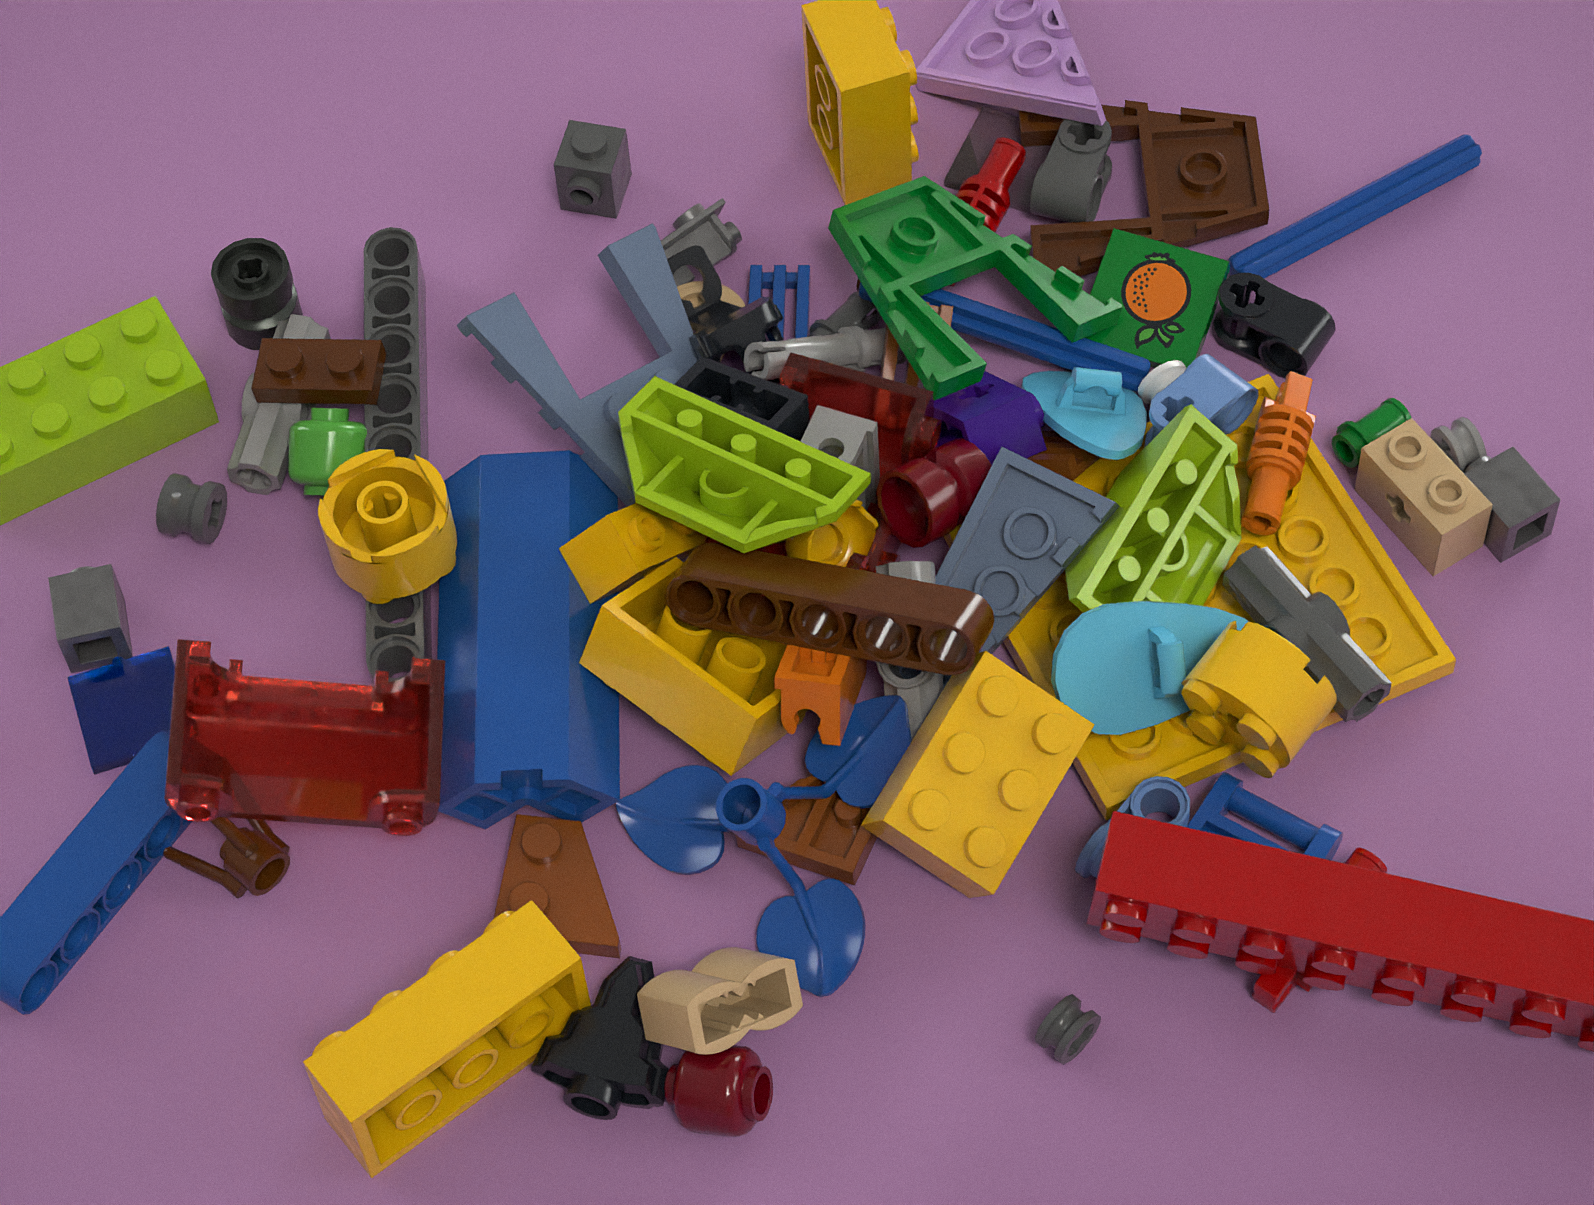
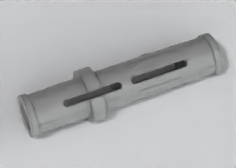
(848, 348)

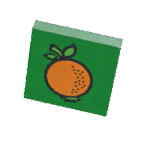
(1164, 297)

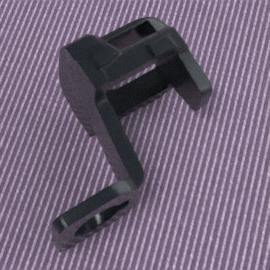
(721, 324)

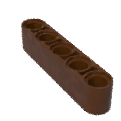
(831, 608)

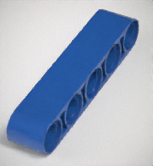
(87, 880)

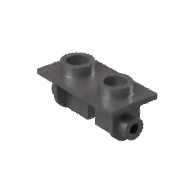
(704, 229)

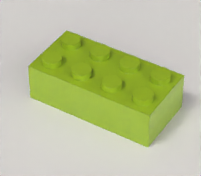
(96, 405)

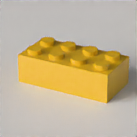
(447, 1037)

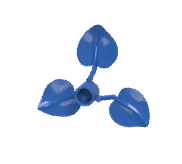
(687, 810)

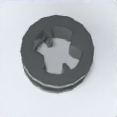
(1067, 1029)

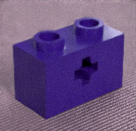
(992, 417)

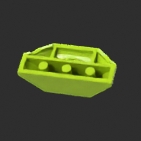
(729, 471)
(1171, 524)

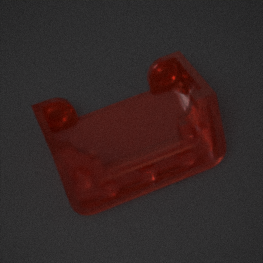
(304, 746)

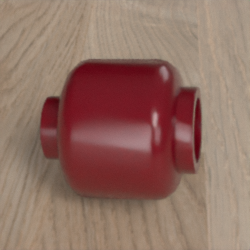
(720, 1091)

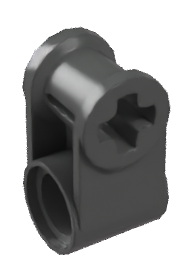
(1074, 173)

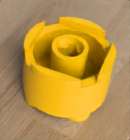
(388, 525)
(1256, 697)

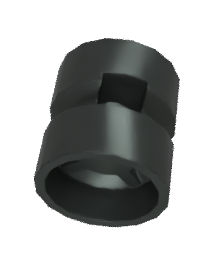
(254, 289)

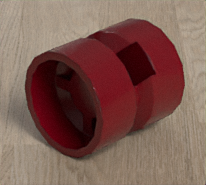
(933, 492)

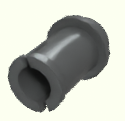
(850, 313)

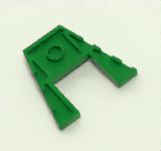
(927, 239)

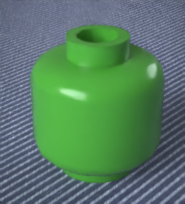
(322, 446)

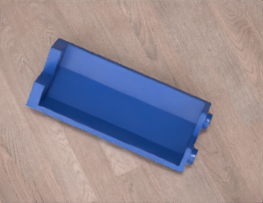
(512, 630)

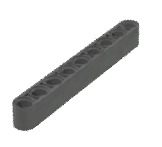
(398, 422)

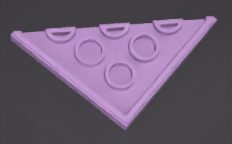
(1013, 59)

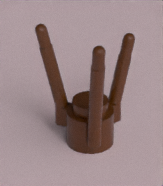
(251, 858)

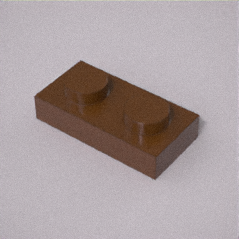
(319, 371)

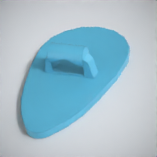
(1091, 410)
(1129, 661)

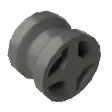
(191, 508)

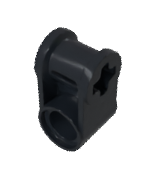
(1275, 329)

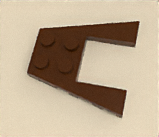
(1197, 177)

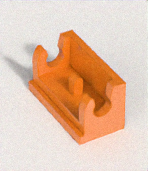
(820, 683)

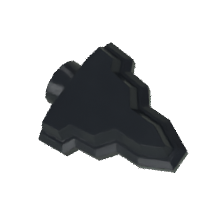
(604, 1050)

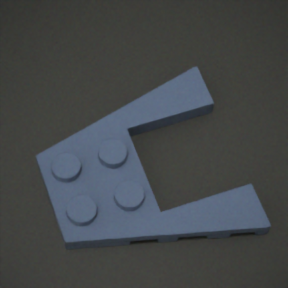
(520, 353)

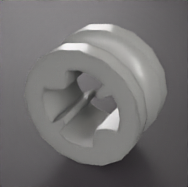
(1460, 443)

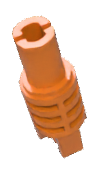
(1277, 453)

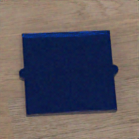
(123, 706)

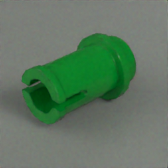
(1354, 435)

